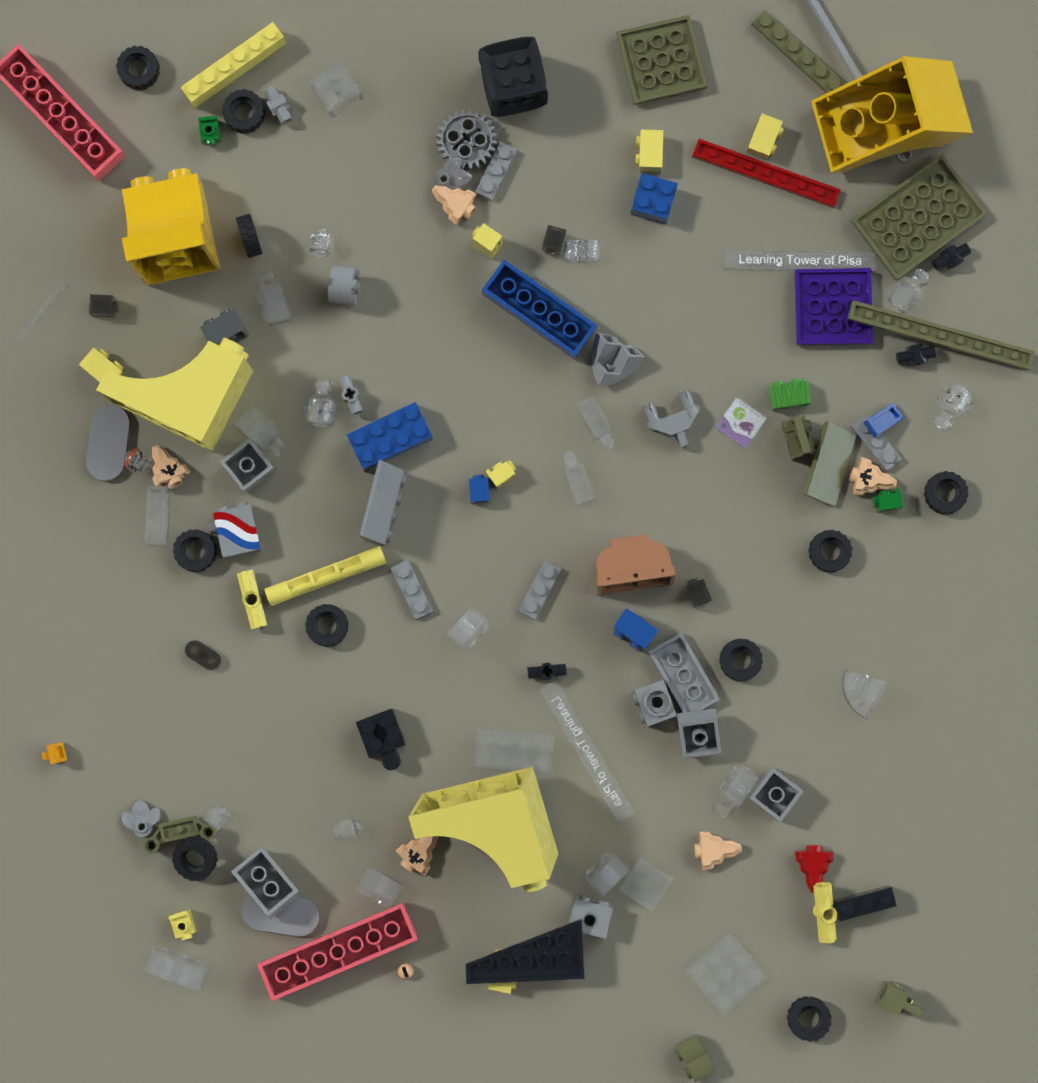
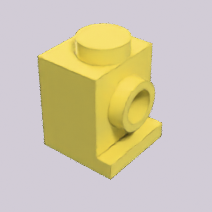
(501, 473)
(186, 918)

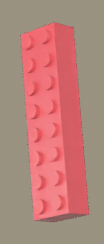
(59, 113)
(337, 951)

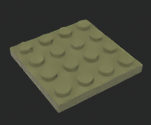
(661, 59)

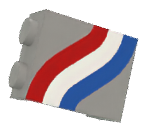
(236, 530)

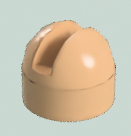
(409, 969)

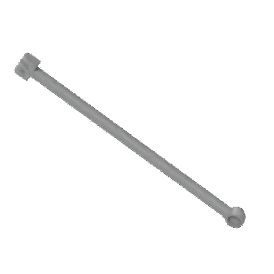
(844, 54)

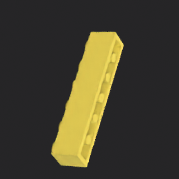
(233, 65)

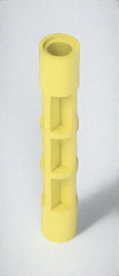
(324, 576)

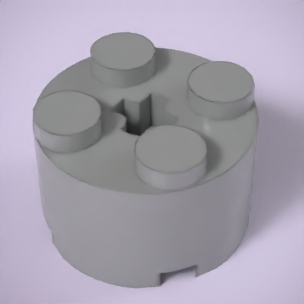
(344, 285)

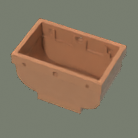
(633, 561)

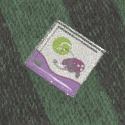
(741, 422)

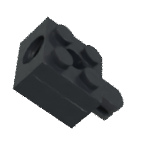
(382, 737)

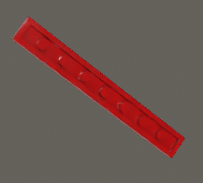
(766, 173)

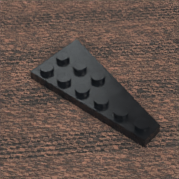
(540, 958)

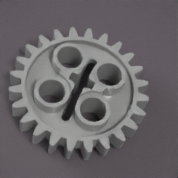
(455, 127)

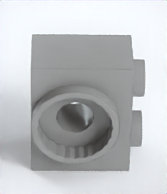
(650, 714)
(601, 911)

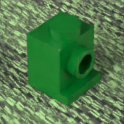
(214, 136)
(888, 501)

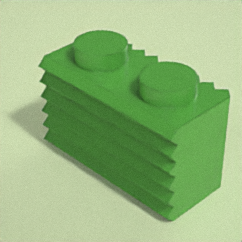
(789, 394)

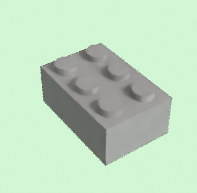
(265, 883)

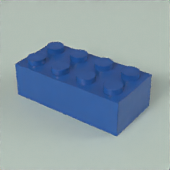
(390, 436)

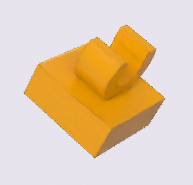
(55, 753)

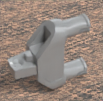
(676, 424)

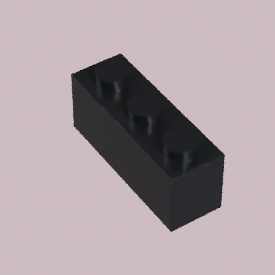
(864, 903)

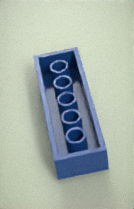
(539, 309)

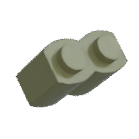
(695, 1058)

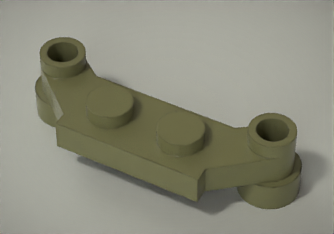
(178, 830)

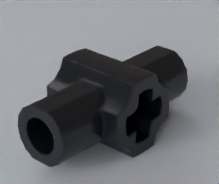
(951, 257)
(916, 355)
(535, 672)

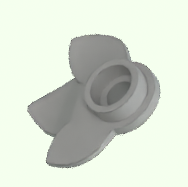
(455, 176)
(141, 815)

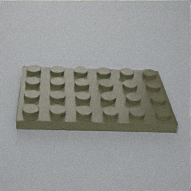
(918, 217)

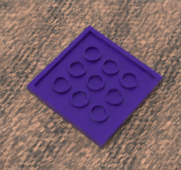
(824, 305)

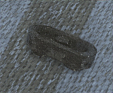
(203, 654)

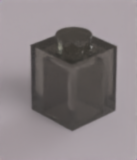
(553, 240)
(103, 306)
(697, 592)

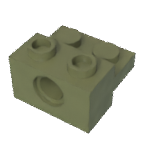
(805, 444)
(894, 999)

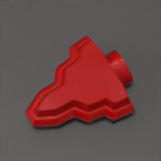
(814, 864)

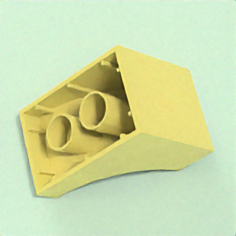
(191, 400)
(500, 817)

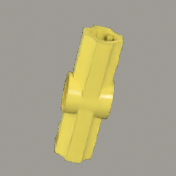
(249, 587)
(826, 922)

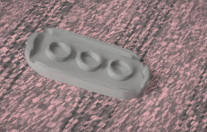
(108, 443)
(295, 919)

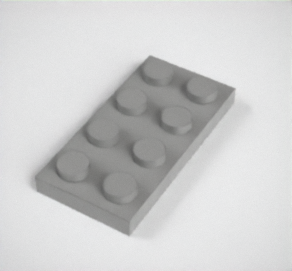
(683, 674)

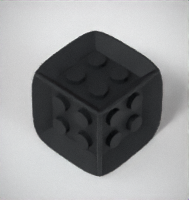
(513, 76)

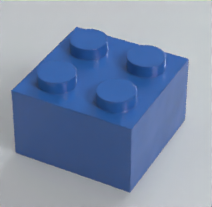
(653, 198)
(634, 630)

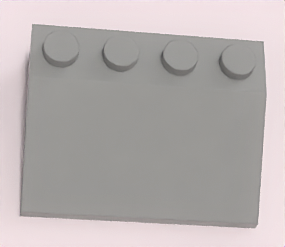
(382, 504)

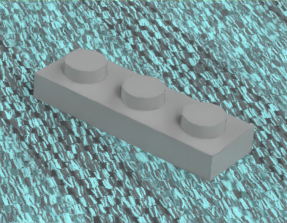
(496, 171)
(878, 446)
(411, 589)
(539, 590)

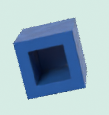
(479, 489)

